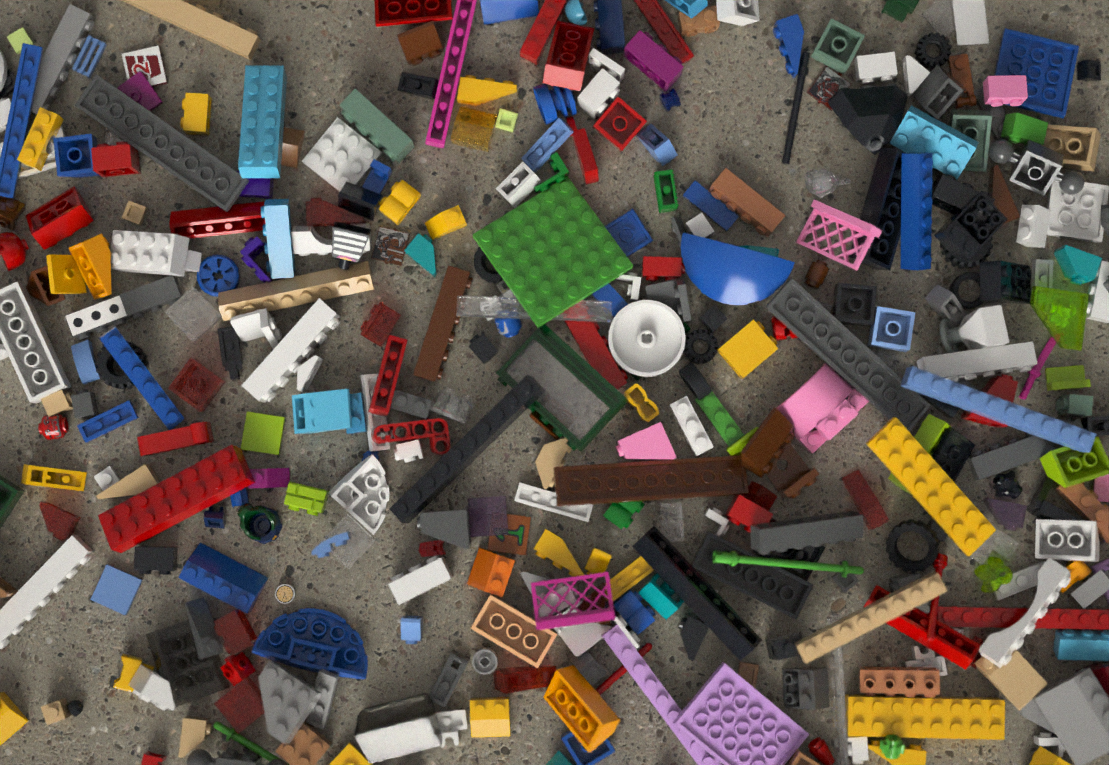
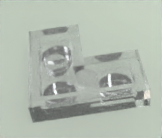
(999, 543)

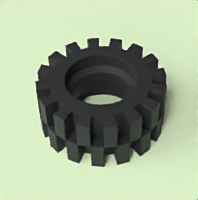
(938, 40)
(711, 342)

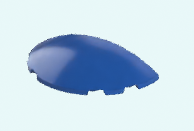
(732, 272)
(314, 642)

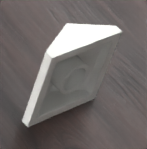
(307, 372)

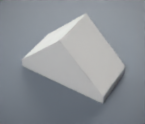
(913, 74)

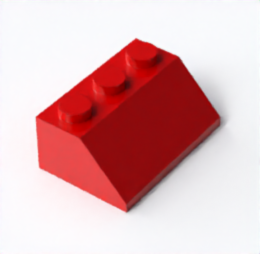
(59, 218)

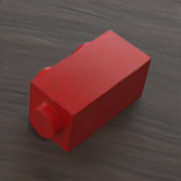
(662, 267)

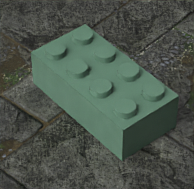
(377, 126)

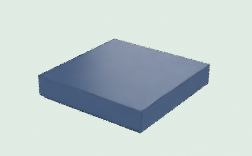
(116, 589)

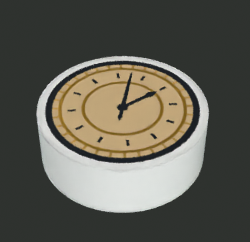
(285, 593)

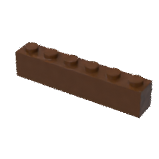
(441, 325)

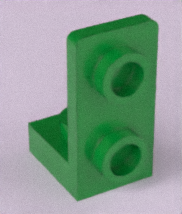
(557, 165)

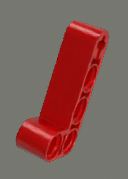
(410, 434)
(175, 439)

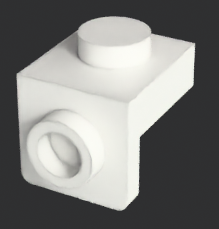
(716, 515)
(1048, 739)

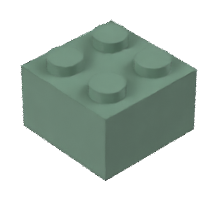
(837, 46)

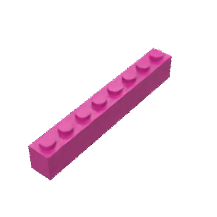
(450, 73)

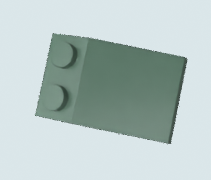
(977, 126)

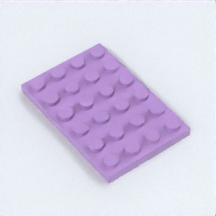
(739, 722)

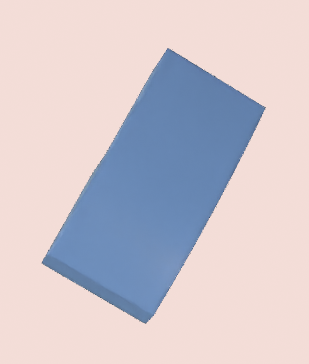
(85, 361)
(325, 547)

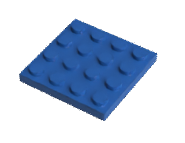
(1047, 68)

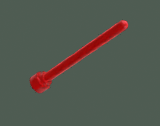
(939, 565)
(620, 671)

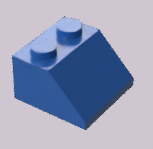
(74, 155)

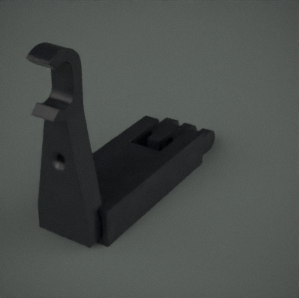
(1046, 510)

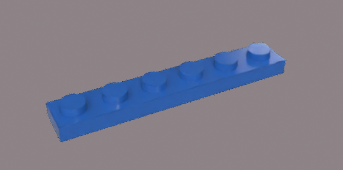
(141, 378)

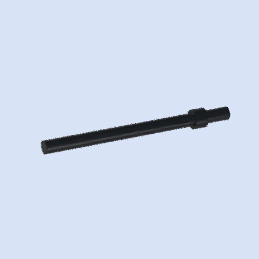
(802, 74)

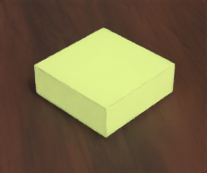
(18, 38)
(506, 120)

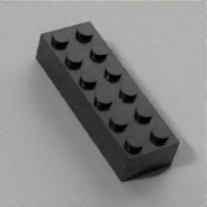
(883, 210)
(765, 583)

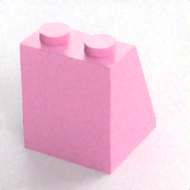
(647, 444)

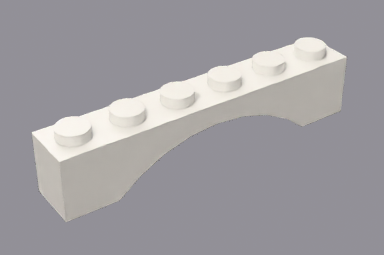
(1000, 645)

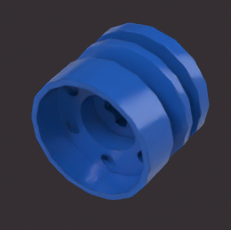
(554, 101)

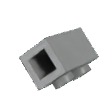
(1092, 588)

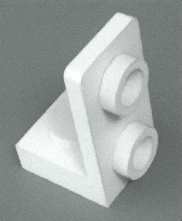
(633, 290)

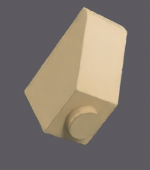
(193, 733)

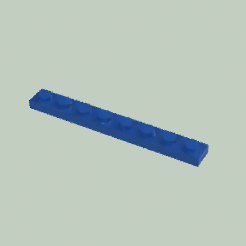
(19, 117)

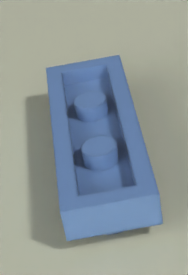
(547, 145)

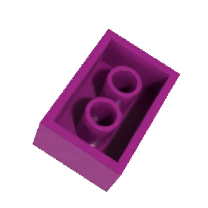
(653, 60)

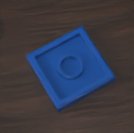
(629, 233)

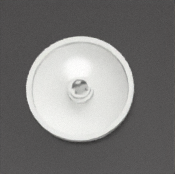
(646, 338)

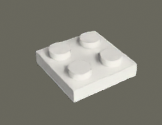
(598, 61)

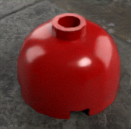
(12, 250)

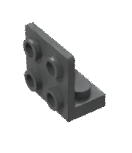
(671, 293)

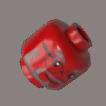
(53, 426)

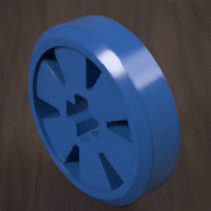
(213, 265)

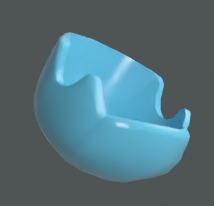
(575, 12)

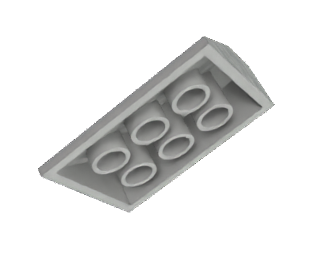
(1078, 715)

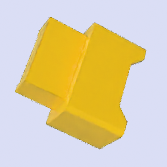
(129, 668)

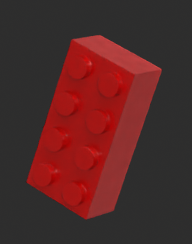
(568, 55)

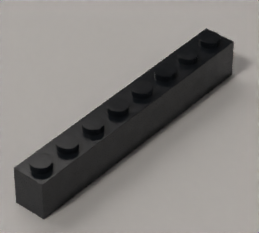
(697, 593)

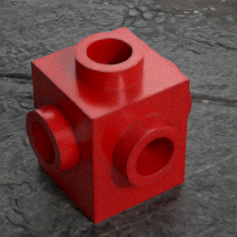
(237, 668)

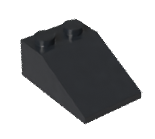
(808, 554)

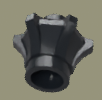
(1007, 485)

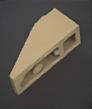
(132, 484)

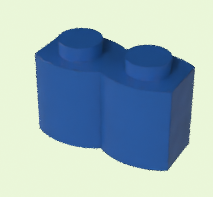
(634, 612)

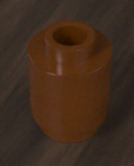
(816, 274)

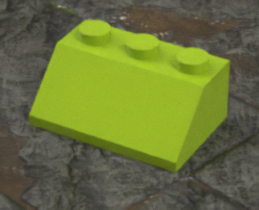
(1073, 467)

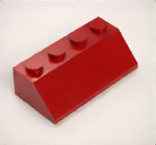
(411, 11)

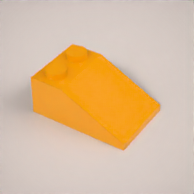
(94, 264)

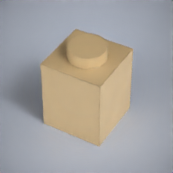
(57, 402)
(55, 711)

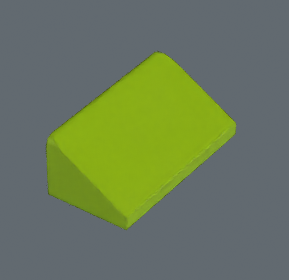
(736, 448)

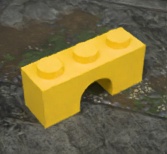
(34, 148)

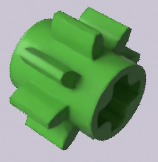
(892, 746)

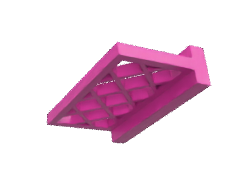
(579, 617)

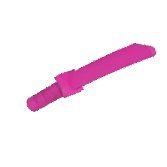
(1035, 372)

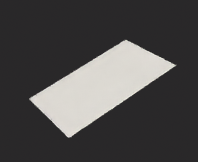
(970, 22)

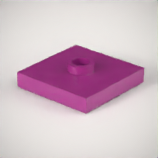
(141, 91)

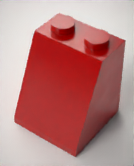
(1000, 387)

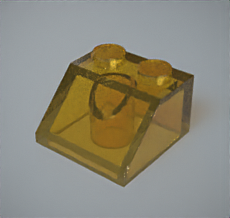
(473, 129)

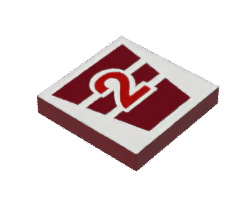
(149, 62)

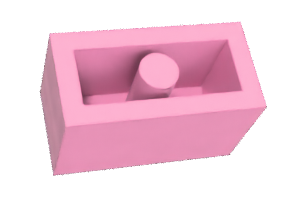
(1005, 90)

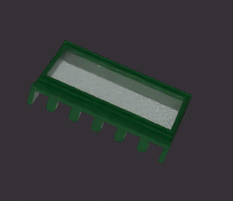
(576, 395)

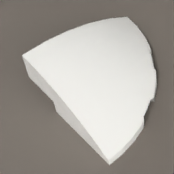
(364, 493)

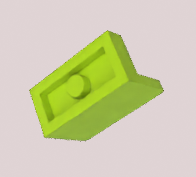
(1066, 378)

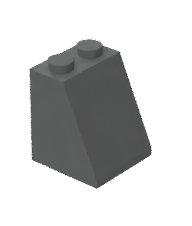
(447, 526)

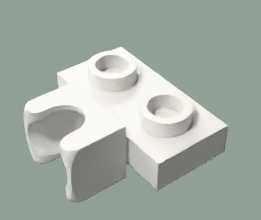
(926, 659)
(450, 724)

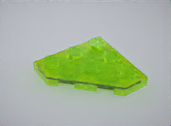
(1062, 314)

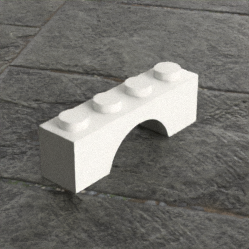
(307, 241)

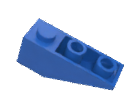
(790, 35)

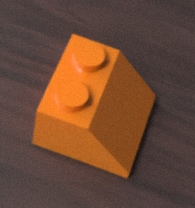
(491, 572)

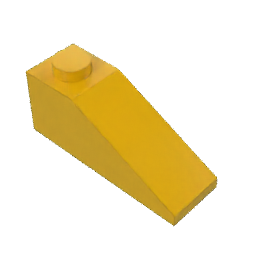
(53, 477)

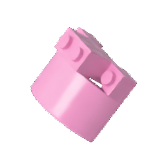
(821, 405)

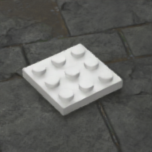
(341, 155)
(1077, 214)

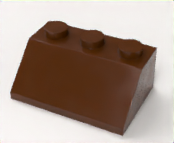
(767, 443)

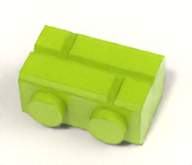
(306, 497)

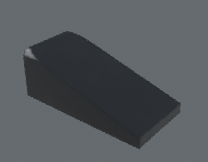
(418, 85)

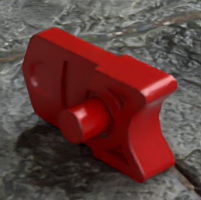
(431, 548)

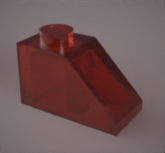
(58, 520)

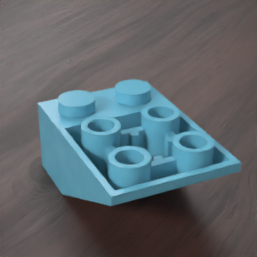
(321, 411)

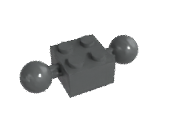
(1036, 167)
(230, 757)

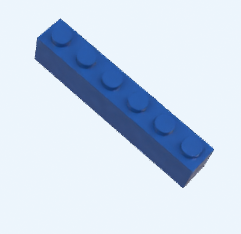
(916, 210)

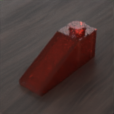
(323, 213)
(865, 500)
(523, 678)

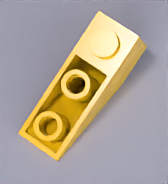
(477, 91)
(555, 548)
(912, 755)

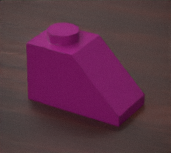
(270, 477)

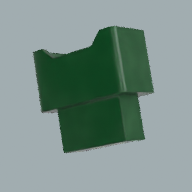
(899, 8)

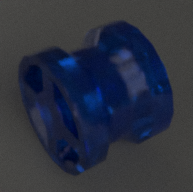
(670, 99)

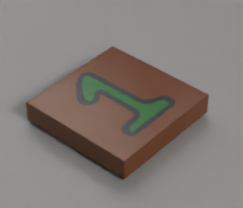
(516, 540)

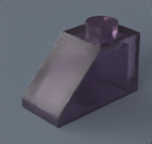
(1007, 513)

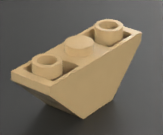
(550, 457)

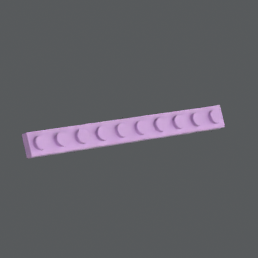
(654, 691)

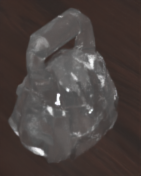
(824, 182)

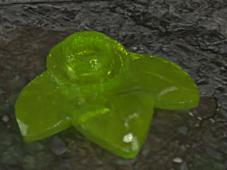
(991, 573)

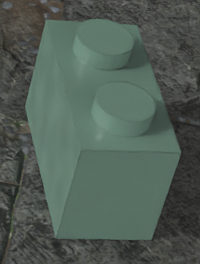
(1074, 405)

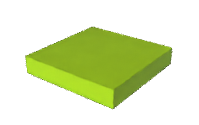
(263, 433)

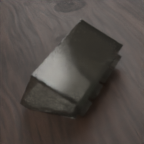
(398, 728)

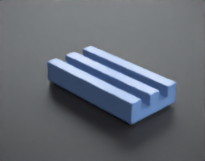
(89, 40)

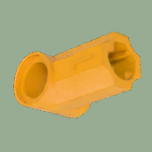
(1078, 571)

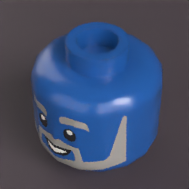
(508, 327)

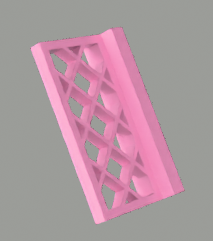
(848, 222)

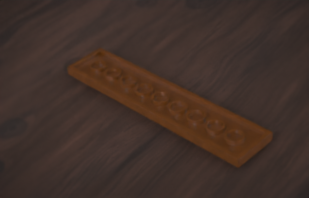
(650, 480)

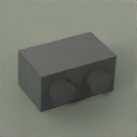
(411, 404)

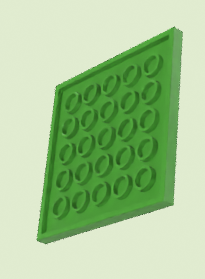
(552, 251)

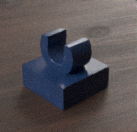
(214, 519)

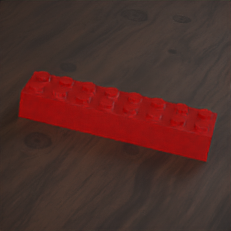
(176, 498)

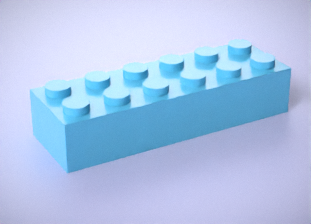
(262, 121)

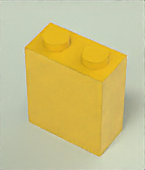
(748, 348)

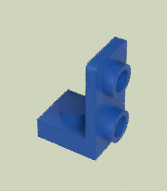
(377, 177)

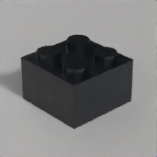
(854, 304)

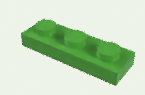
(720, 418)

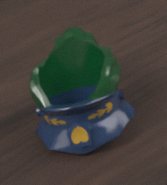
(259, 523)

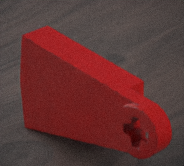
(584, 152)

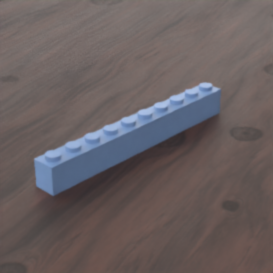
(998, 409)

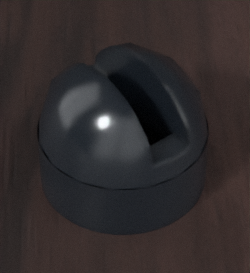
(75, 707)

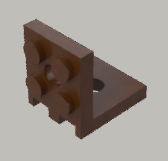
(794, 477)

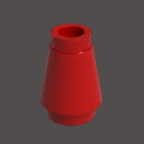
(821, 751)

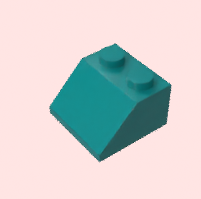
(1077, 264)
(661, 596)

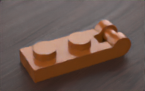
(960, 70)

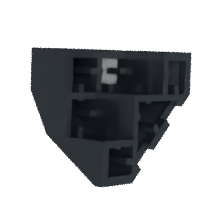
(870, 113)

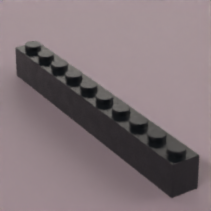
(467, 449)

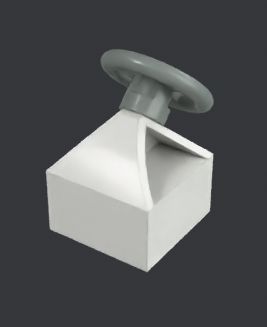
(977, 330)

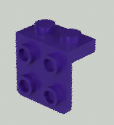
(252, 249)

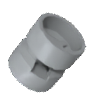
(485, 660)

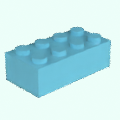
(928, 135)

